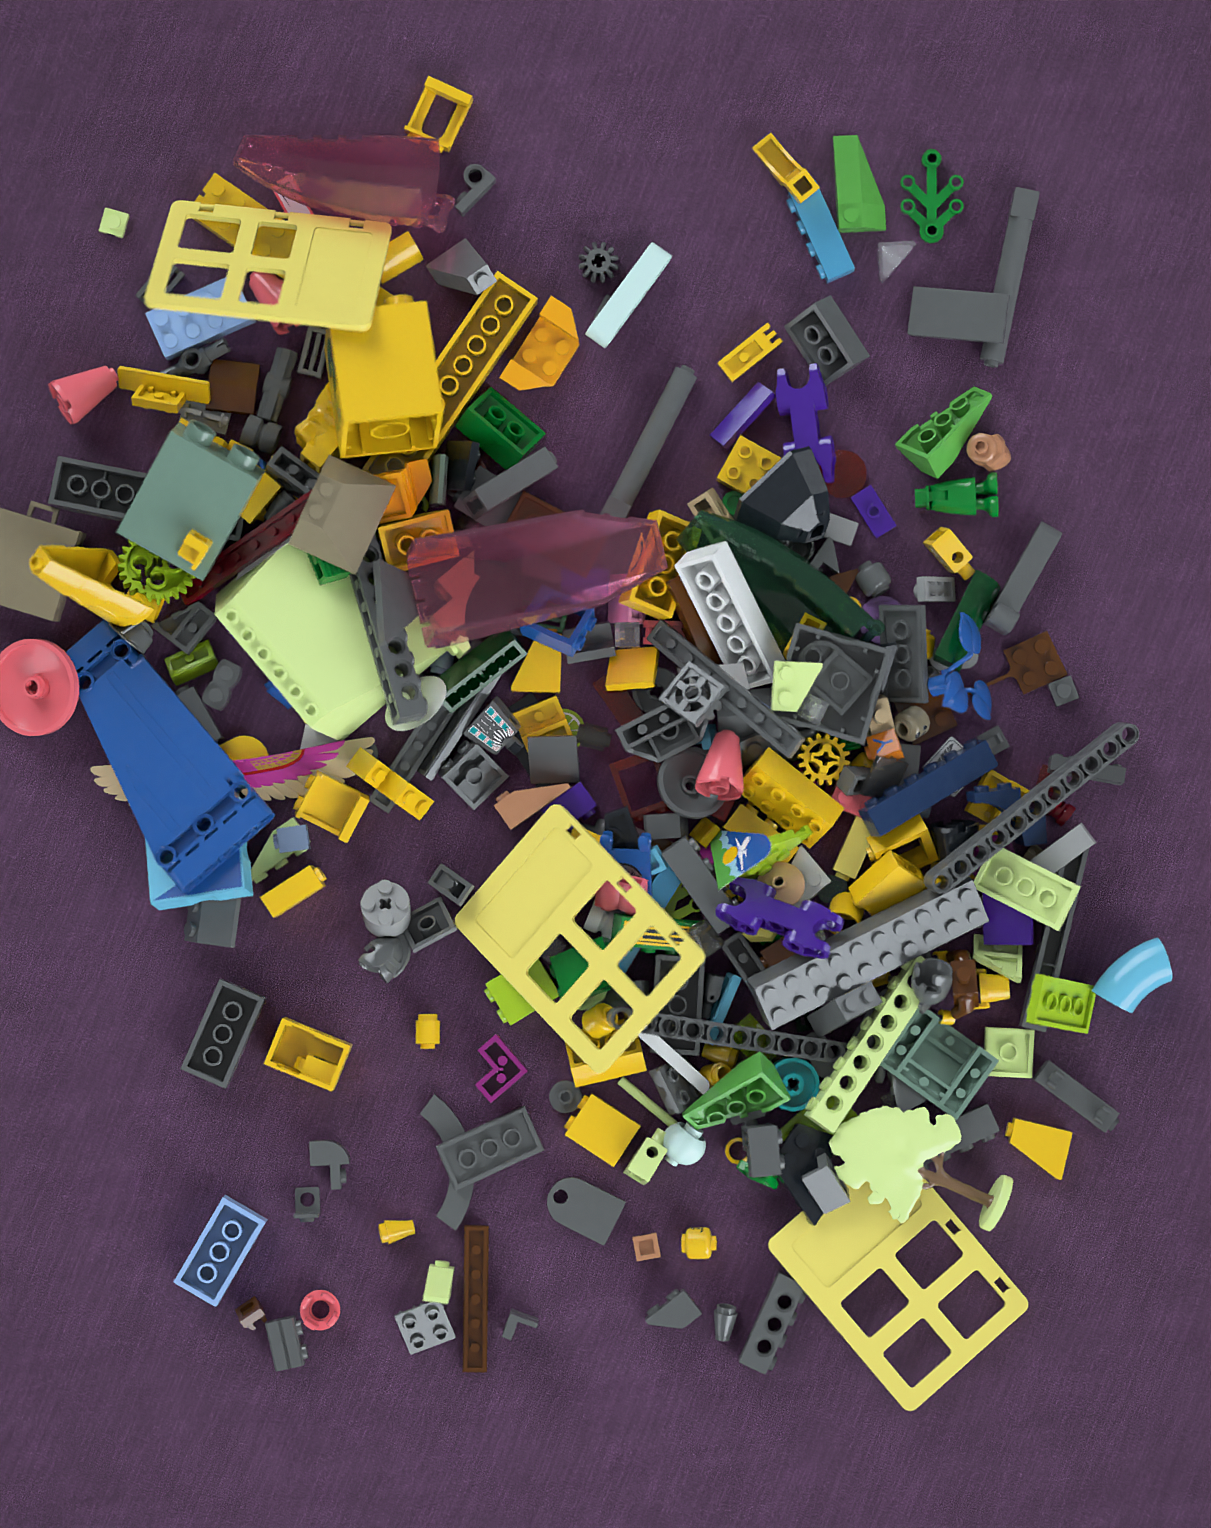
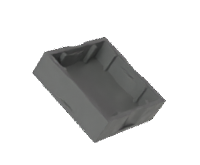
(857, 719)

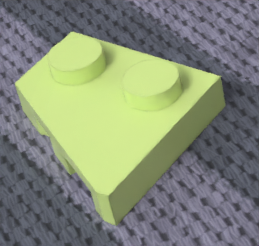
(792, 683)

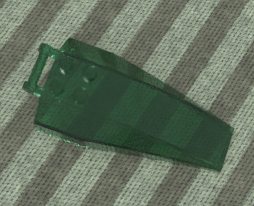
(781, 580)

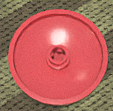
(37, 687)

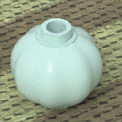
(683, 1144)

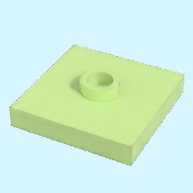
(1013, 1049)

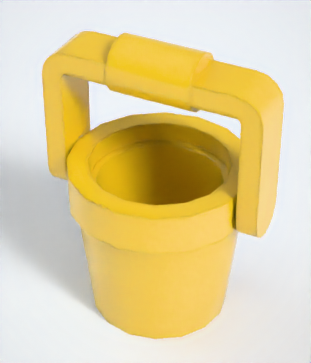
(992, 988)

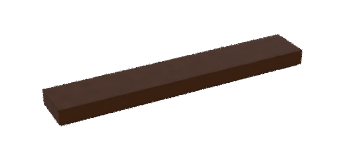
(475, 1298)

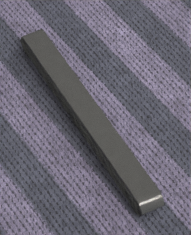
(1020, 808)
(726, 1033)

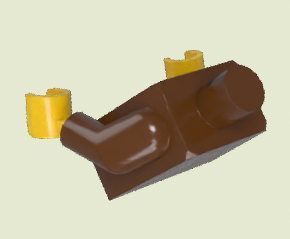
(963, 983)

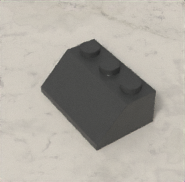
(827, 339)
(213, 922)

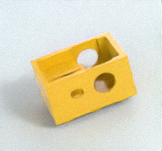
(308, 1054)

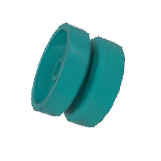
(806, 1078)

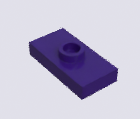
(873, 511)

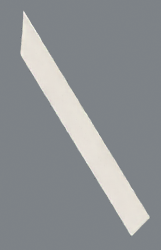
(676, 1061)

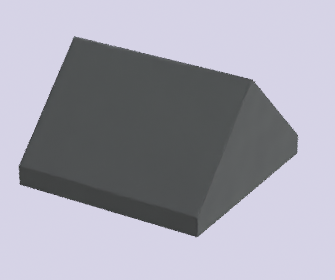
(429, 924)

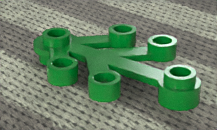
(931, 200)

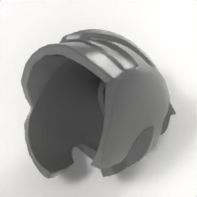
(388, 957)
(931, 982)

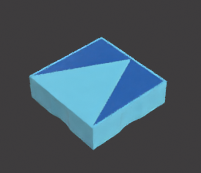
(226, 882)

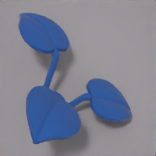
(952, 685)

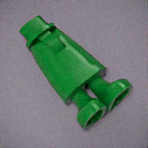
(960, 496)

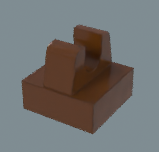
(250, 1312)

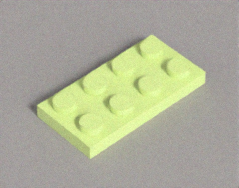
(1027, 887)

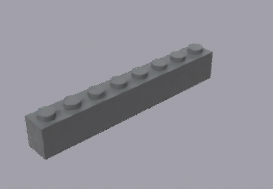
(1053, 942)

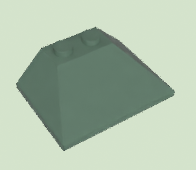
(939, 1062)

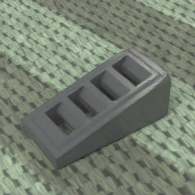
(852, 779)

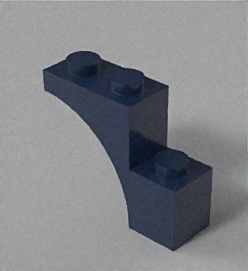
(1001, 799)

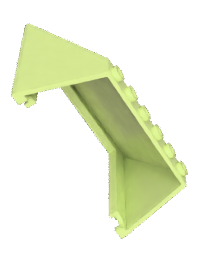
(311, 640)

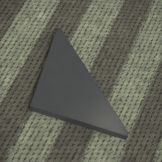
(394, 600)

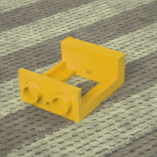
(434, 87)

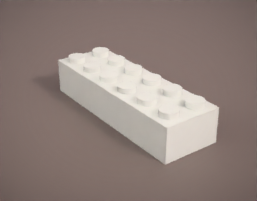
(729, 611)

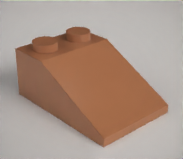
(523, 804)

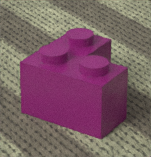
(505, 1065)

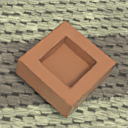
(646, 1246)

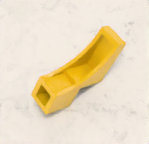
(785, 168)
(390, 783)

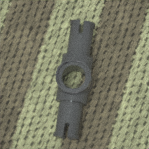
(206, 357)

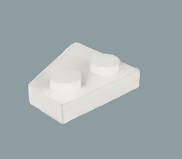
(813, 875)

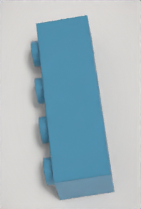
(822, 235)

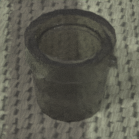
(705, 937)

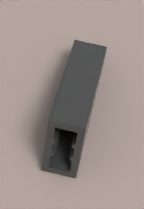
(510, 483)

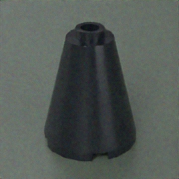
(951, 836)

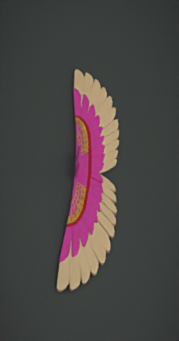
(275, 774)

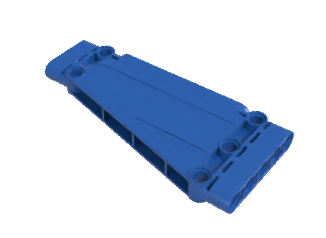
(165, 761)

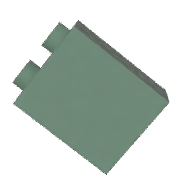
(192, 488)

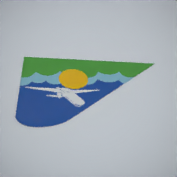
(737, 853)

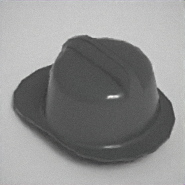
(138, 636)

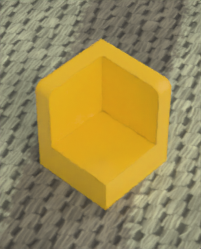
(194, 548)

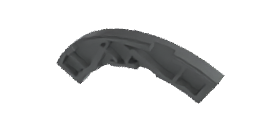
(448, 1127)

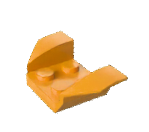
(545, 349)
(410, 488)

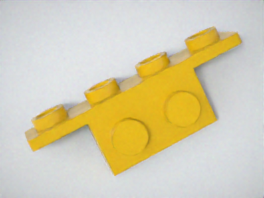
(162, 390)

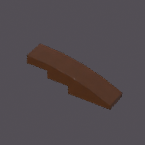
(693, 626)

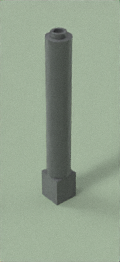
(1011, 264)
(650, 442)

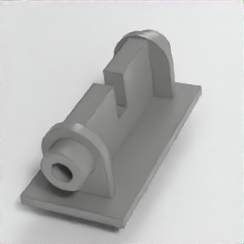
(216, 420)

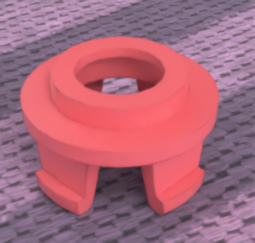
(319, 1323)

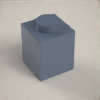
(292, 839)

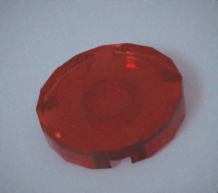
(849, 475)

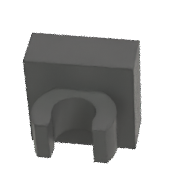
(995, 739)

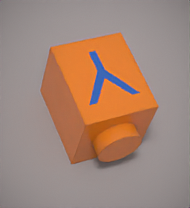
(884, 744)

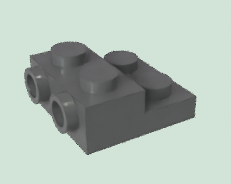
(472, 773)

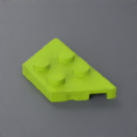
(780, 849)

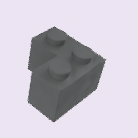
(762, 1149)

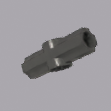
(277, 385)

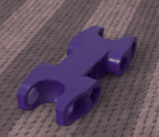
(803, 408)
(793, 923)

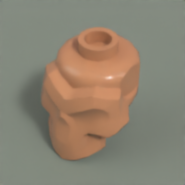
(988, 451)

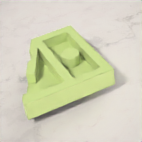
(1000, 958)

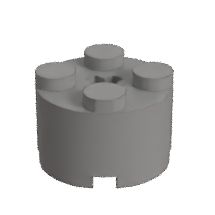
(386, 909)

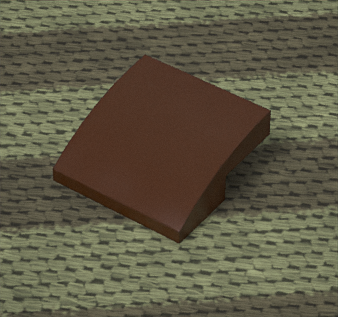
(233, 387)

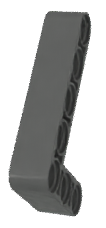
(1022, 579)

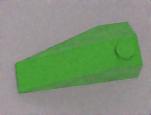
(857, 195)
(940, 439)
(745, 1089)

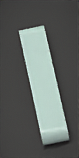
(628, 295)

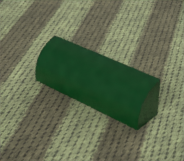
(976, 604)
(480, 668)

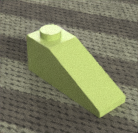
(439, 1282)

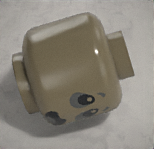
(911, 723)

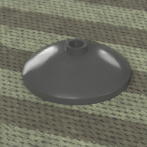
(671, 780)

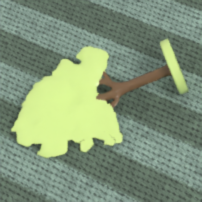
(890, 1152)

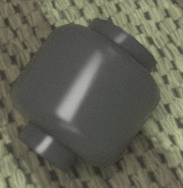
(873, 579)

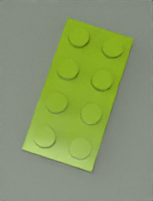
(1061, 1004)

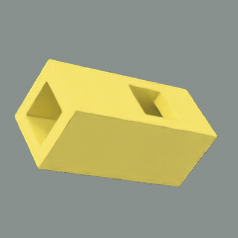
(852, 851)

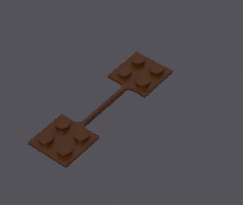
(1031, 664)

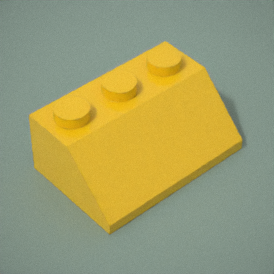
(628, 1063)

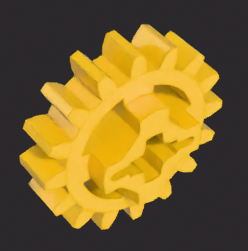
(824, 748)

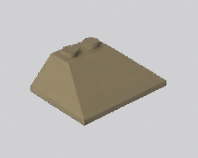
(342, 514)

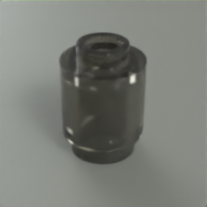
(593, 736)

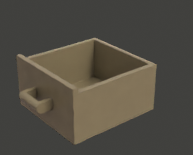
(18, 542)

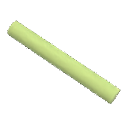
(646, 1101)

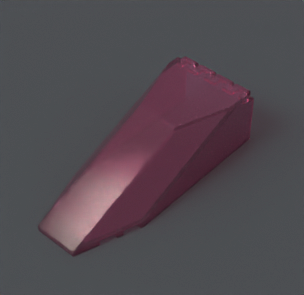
(527, 572)

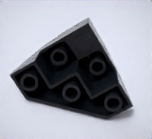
(788, 500)

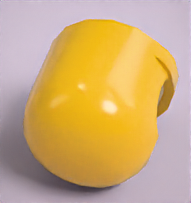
(844, 907)

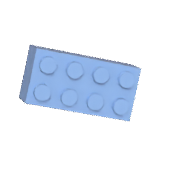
(185, 330)
(220, 1250)

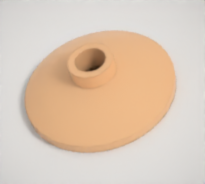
(793, 882)

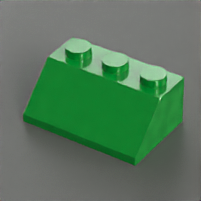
(500, 429)

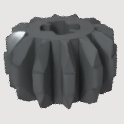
(590, 258)

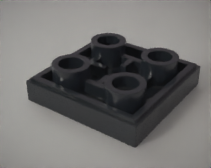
(461, 464)

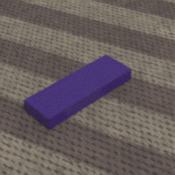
(742, 415)

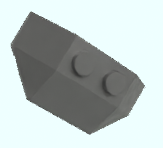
(662, 731)

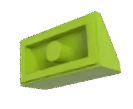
(187, 667)

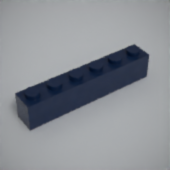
(928, 787)

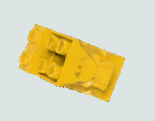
(318, 433)

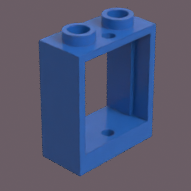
(559, 642)

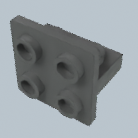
(674, 1088)

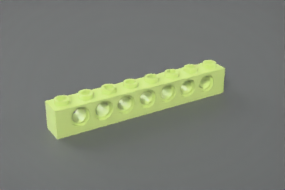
(871, 1057)

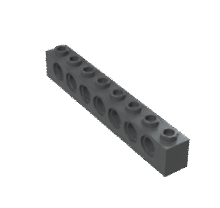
(400, 708)

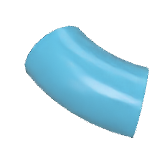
(1135, 975)

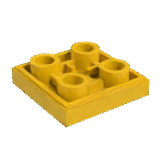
(632, 669)

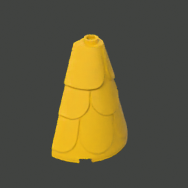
(87, 578)

